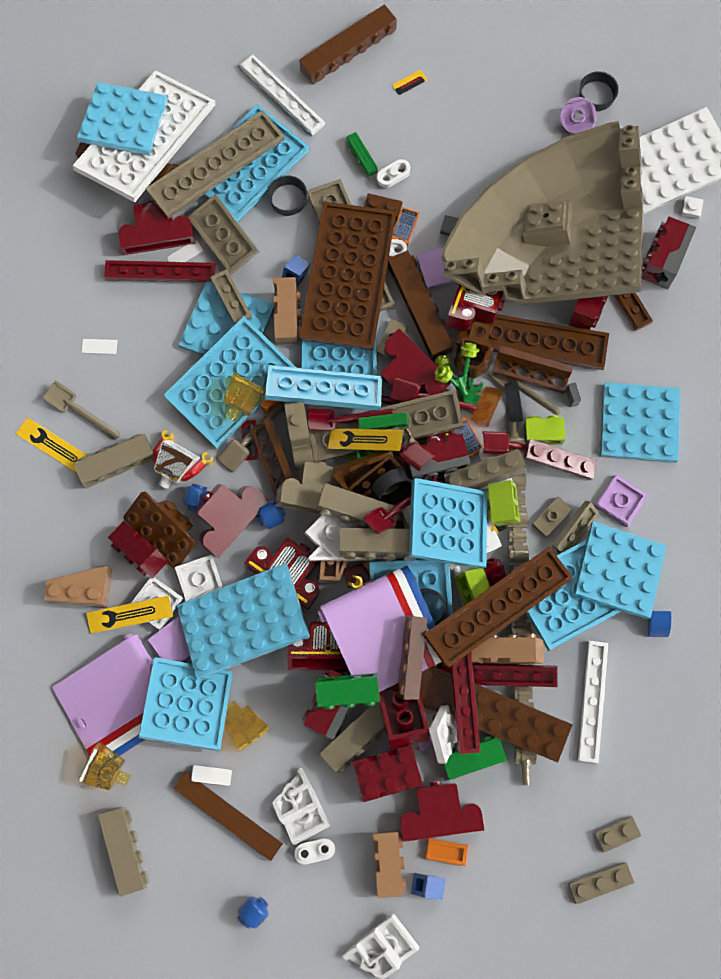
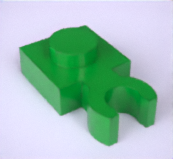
(472, 397)

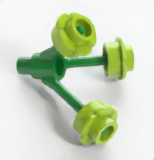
(444, 374)

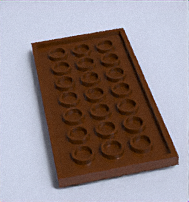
(348, 276)

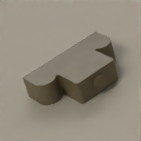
(298, 433)
(305, 491)

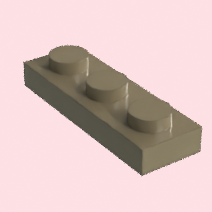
(230, 296)
(576, 527)
(601, 883)

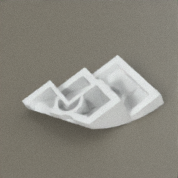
(300, 809)
(383, 948)

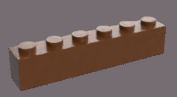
(348, 44)
(420, 306)

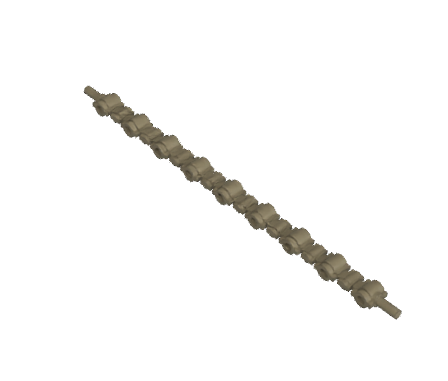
(517, 556)

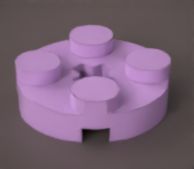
(580, 105)

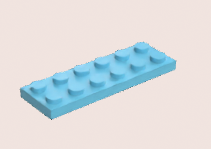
(323, 388)

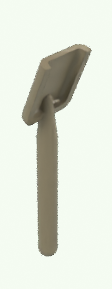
(524, 389)
(63, 398)
(236, 452)

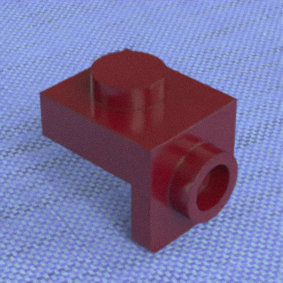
(494, 571)

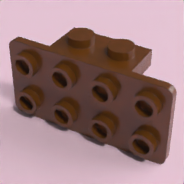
(162, 527)

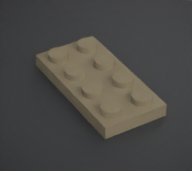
(223, 234)

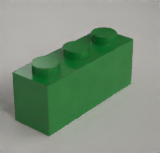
(347, 690)
(462, 764)

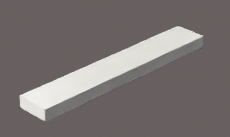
(282, 95)
(592, 702)

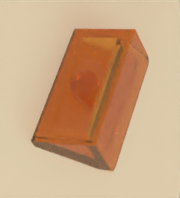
(487, 405)

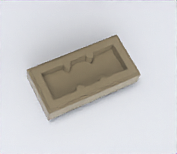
(392, 327)
(552, 517)

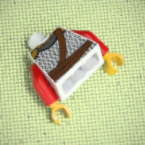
(176, 462)

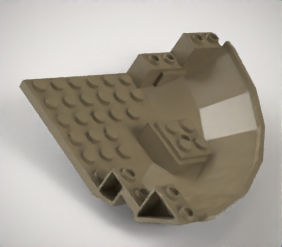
(557, 223)

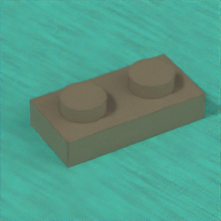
(617, 834)

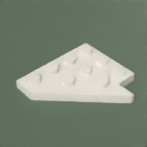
(326, 536)

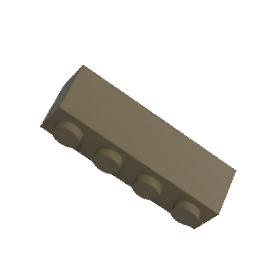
(114, 461)
(488, 471)
(348, 505)
(368, 544)
(354, 738)
(123, 851)

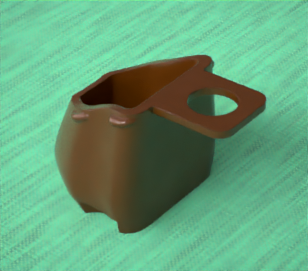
(479, 364)

